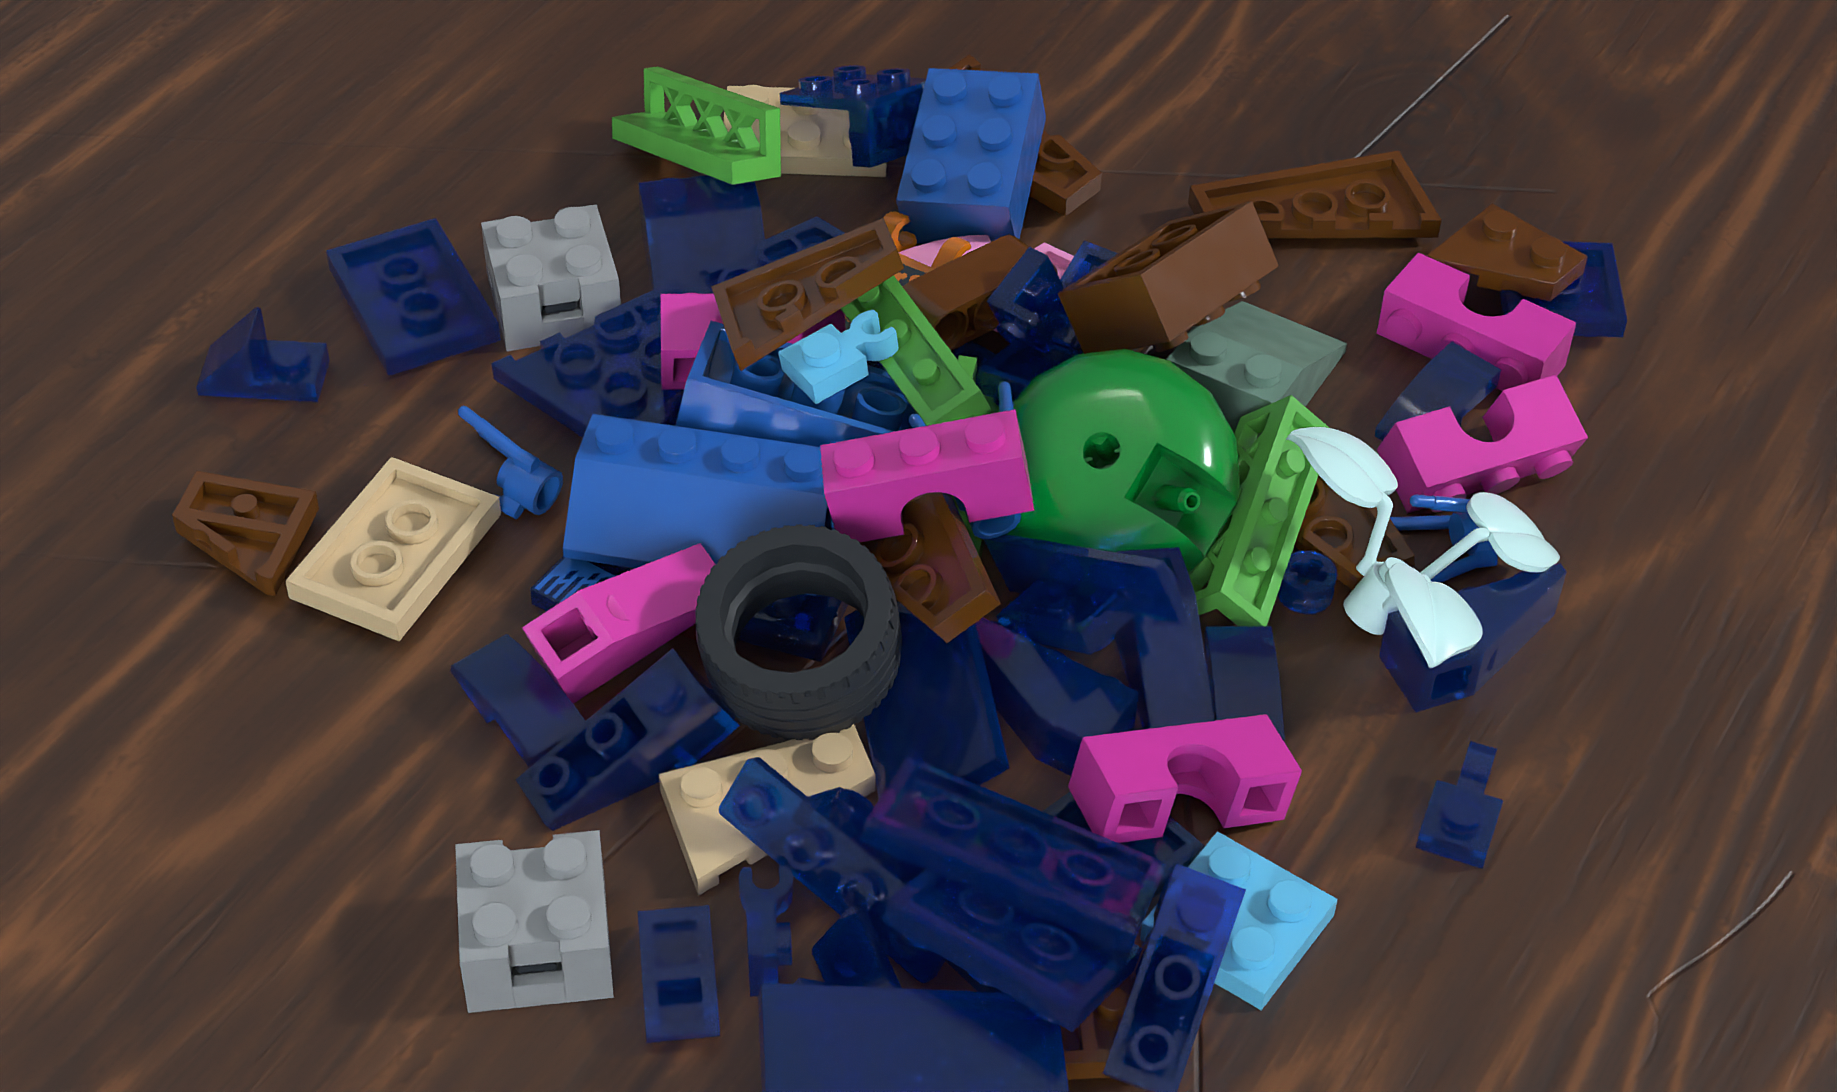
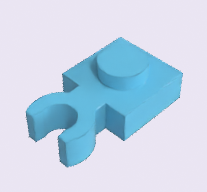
(835, 360)

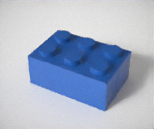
(972, 154)

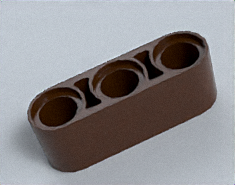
(958, 291)

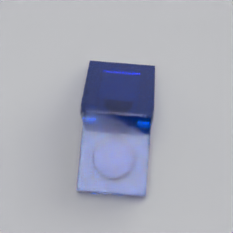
(252, 367)

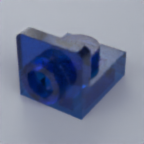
(1024, 298)

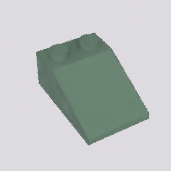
(1256, 359)

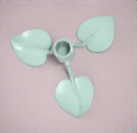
(1432, 611)

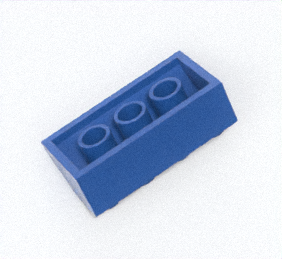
(772, 407)
(666, 487)

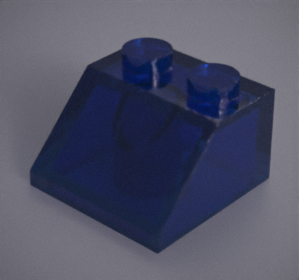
(696, 224)

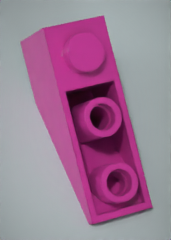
(618, 621)

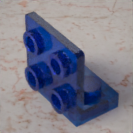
(879, 108)

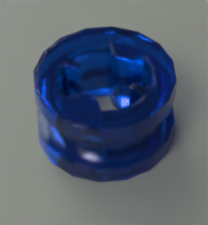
(1318, 592)

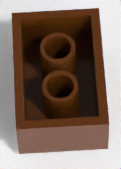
(1170, 281)

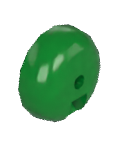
(1126, 456)

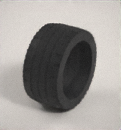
(785, 565)

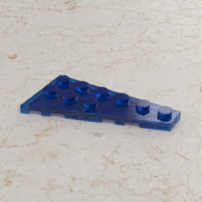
(618, 360)

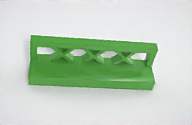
(704, 143)
(924, 364)
(1262, 530)

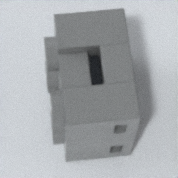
(549, 274)
(533, 923)

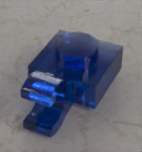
(1462, 817)
(766, 939)

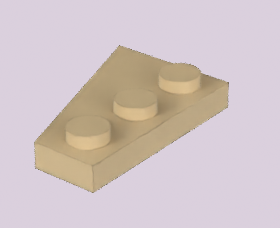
(696, 792)

